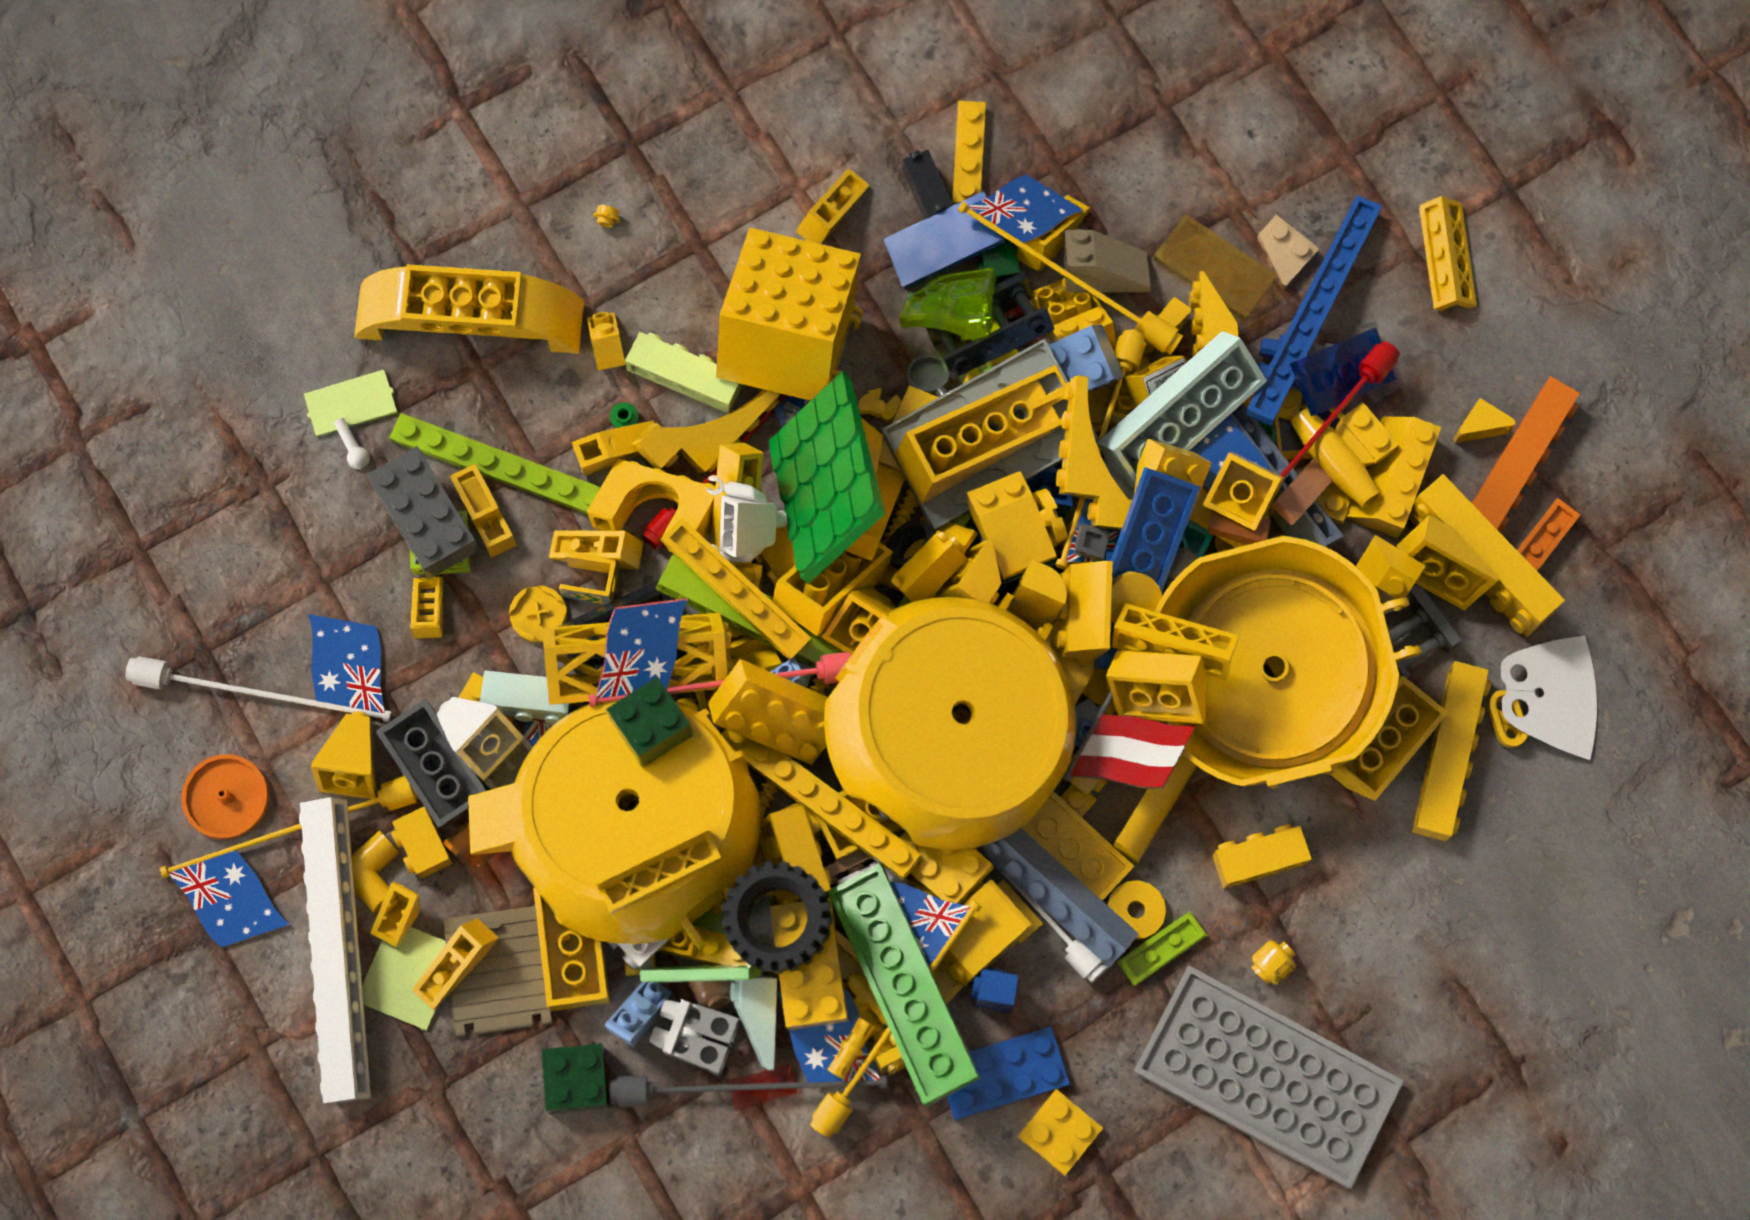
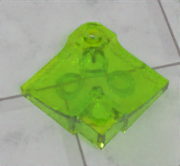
(954, 304)

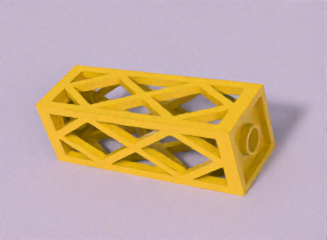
(574, 639)

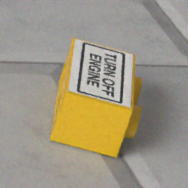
(1148, 379)

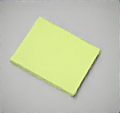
(395, 974)

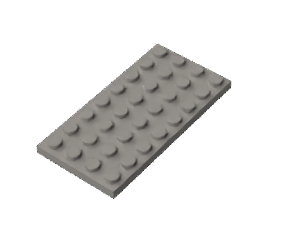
(1268, 1077)

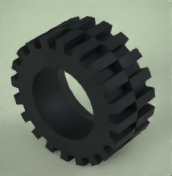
(749, 890)

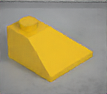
(1389, 569)

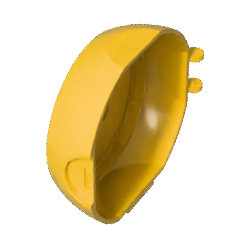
(1336, 648)
(908, 756)
(572, 824)

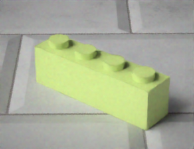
(681, 371)

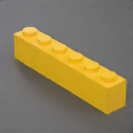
(1450, 752)

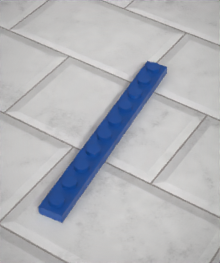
(1314, 309)

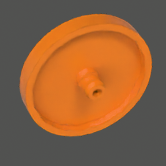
(225, 797)

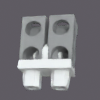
(686, 1033)

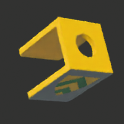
(593, 564)

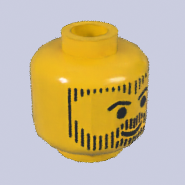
(1274, 962)

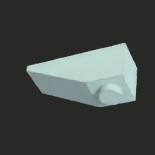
(757, 1011)

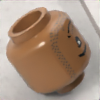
(711, 993)

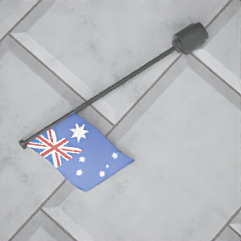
(813, 1047)

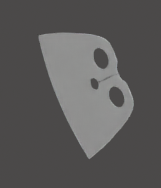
(1569, 705)

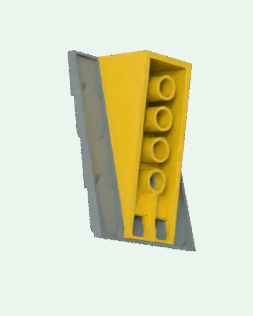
(982, 433)

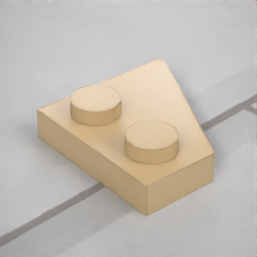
(1286, 250)

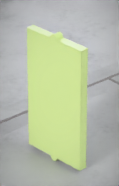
(354, 400)

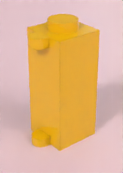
(929, 567)

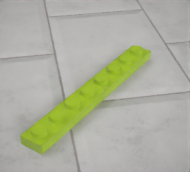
(494, 463)

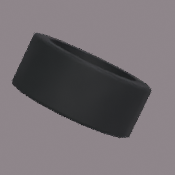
(905, 537)

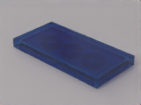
(1333, 372)

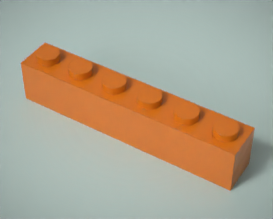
(1524, 451)

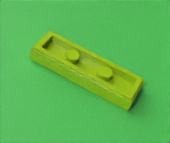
(1161, 948)

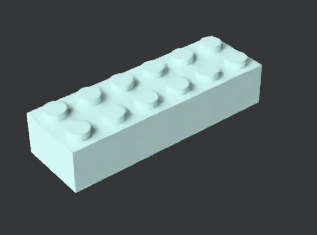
(1185, 404)

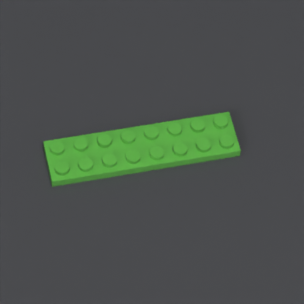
(903, 985)

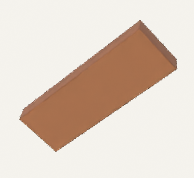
(1301, 492)

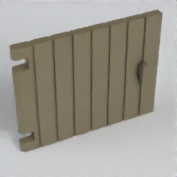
(508, 981)

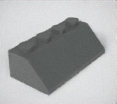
(431, 764)

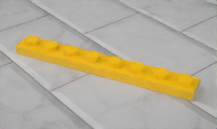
(827, 805)

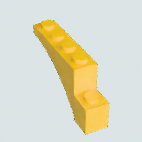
(702, 442)
(1082, 465)

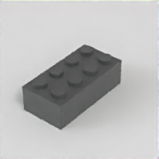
(422, 512)

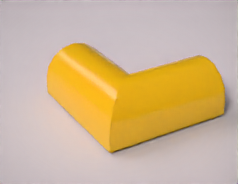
(365, 866)

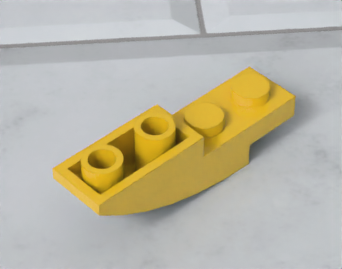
(716, 951)

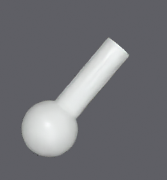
(357, 456)

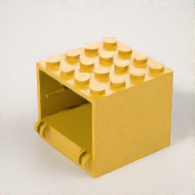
(787, 314)

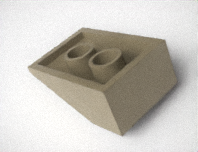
(1104, 263)

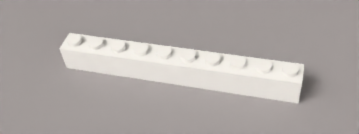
(334, 951)

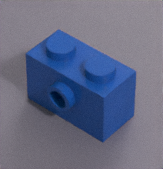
(995, 990)

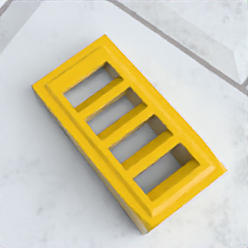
(427, 625)

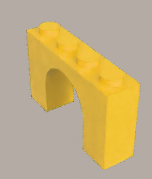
(632, 484)

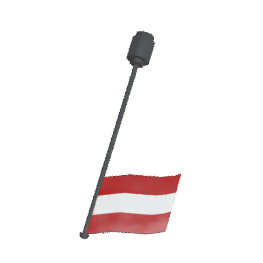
(1132, 747)

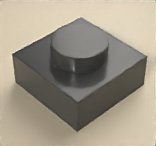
(1091, 542)

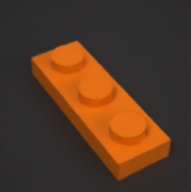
(1548, 533)

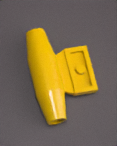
(1348, 449)

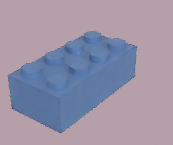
(1088, 355)

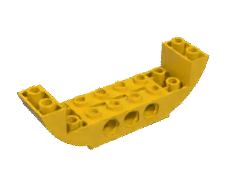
(469, 304)

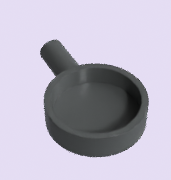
(929, 375)

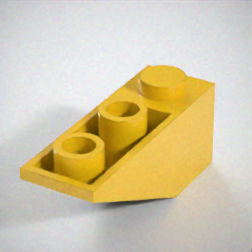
(605, 447)

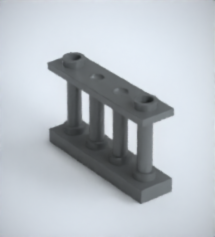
(1425, 614)

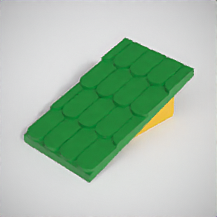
(827, 476)

